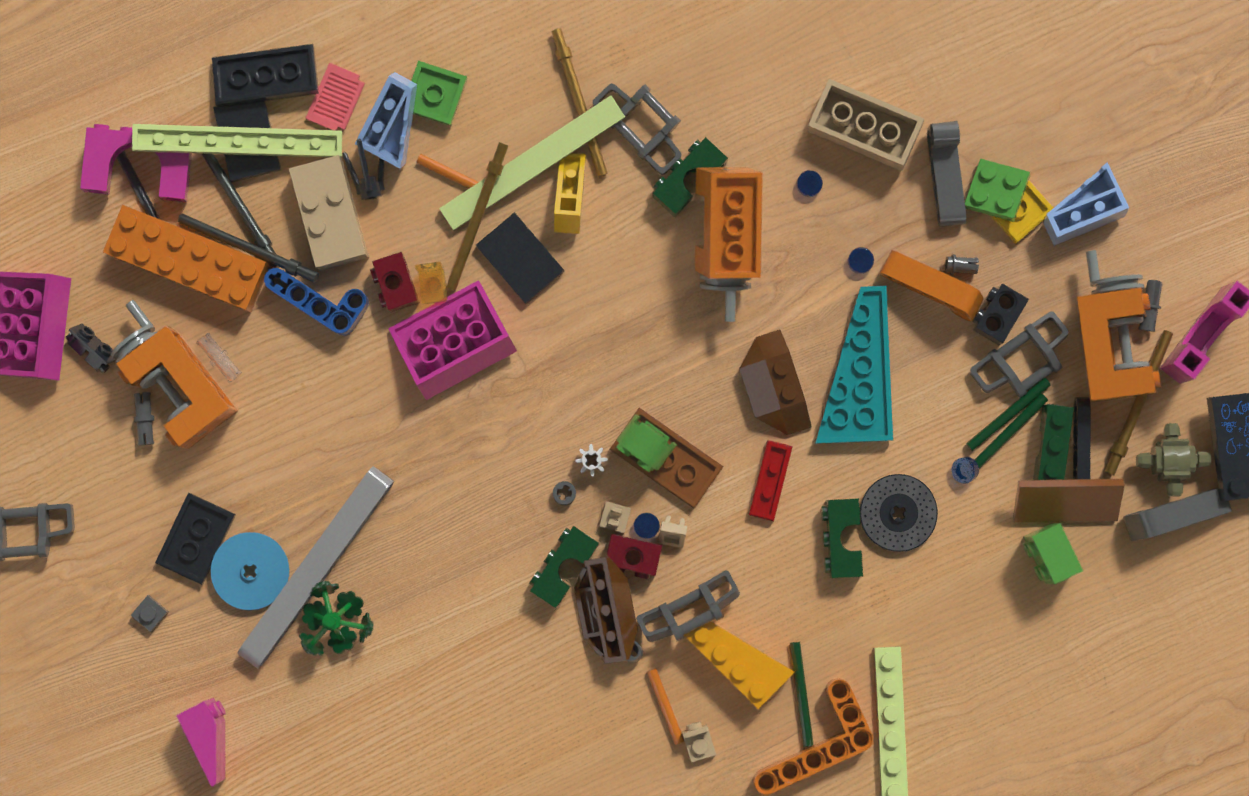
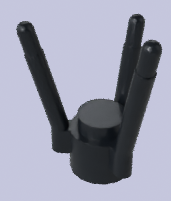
(369, 186)

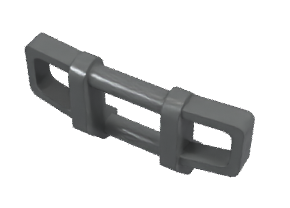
(644, 150)
(997, 357)
(44, 540)
(703, 591)

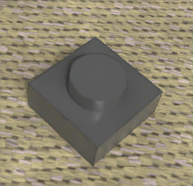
(149, 613)

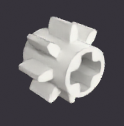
(591, 452)

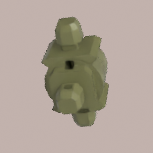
(1173, 460)

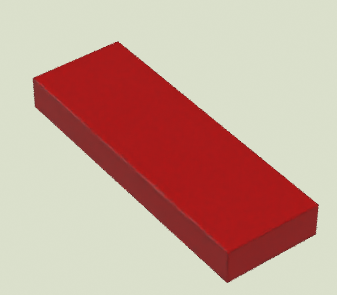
(770, 480)

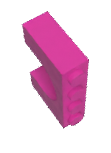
(103, 148)
(1189, 354)

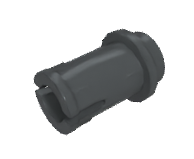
(961, 264)

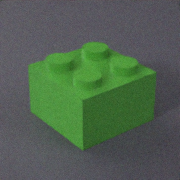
(1052, 554)

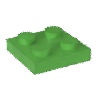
(437, 92)
(997, 190)

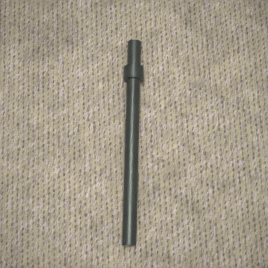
(261, 240)
(291, 266)

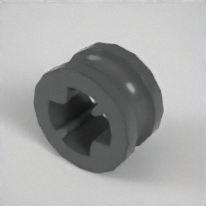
(568, 500)

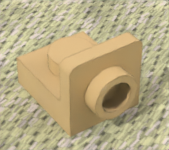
(698, 741)

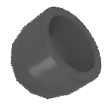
(638, 649)

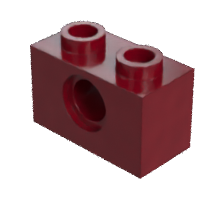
(394, 266)
(649, 554)

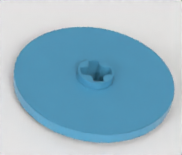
(229, 570)

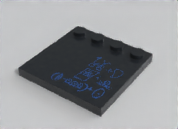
(1230, 444)

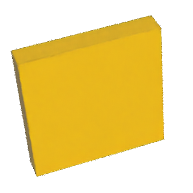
(1030, 214)

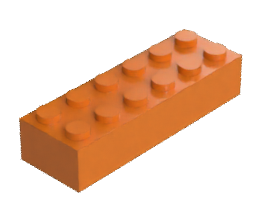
(186, 258)

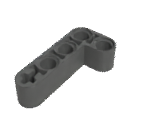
(946, 173)
(1175, 515)

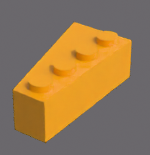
(743, 665)

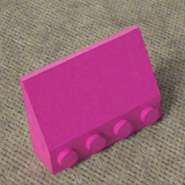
(32, 324)
(452, 340)

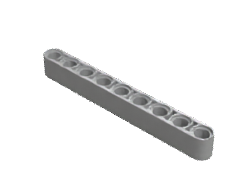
(315, 567)

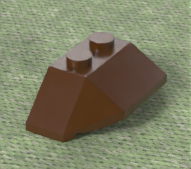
(774, 385)
(606, 609)

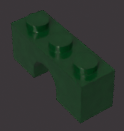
(671, 191)
(1056, 432)
(841, 562)
(549, 584)

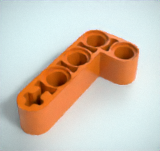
(944, 289)

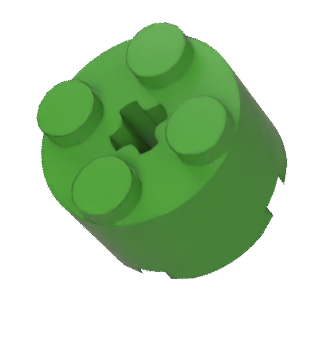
(645, 443)

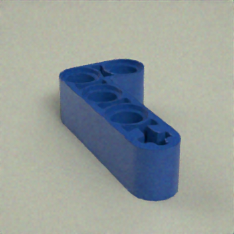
(312, 298)

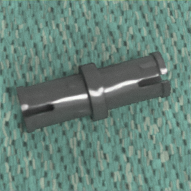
(144, 418)

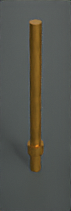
(564, 56)
(494, 169)
(1120, 447)

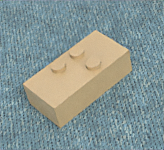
(865, 125)
(328, 213)

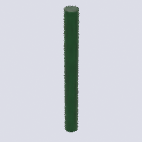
(1008, 414)
(999, 441)
(801, 694)

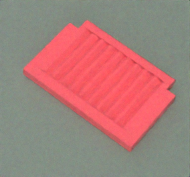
(336, 98)

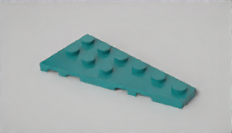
(861, 388)

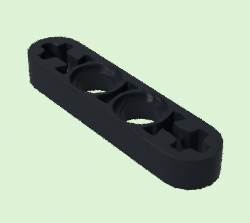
(1081, 438)

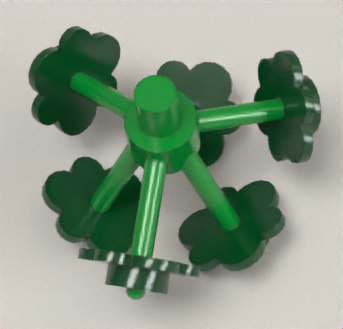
(319, 615)

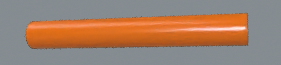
(446, 171)
(665, 706)

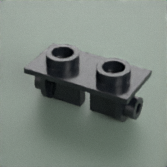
(84, 339)

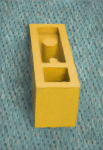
(569, 194)

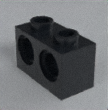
(1005, 317)

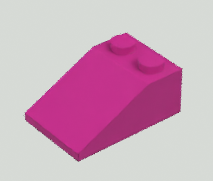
(206, 734)

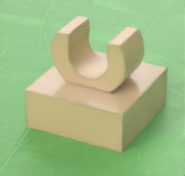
(615, 517)
(672, 534)

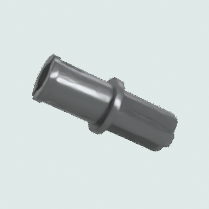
(1154, 291)

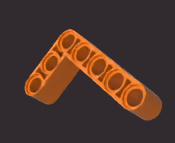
(822, 748)

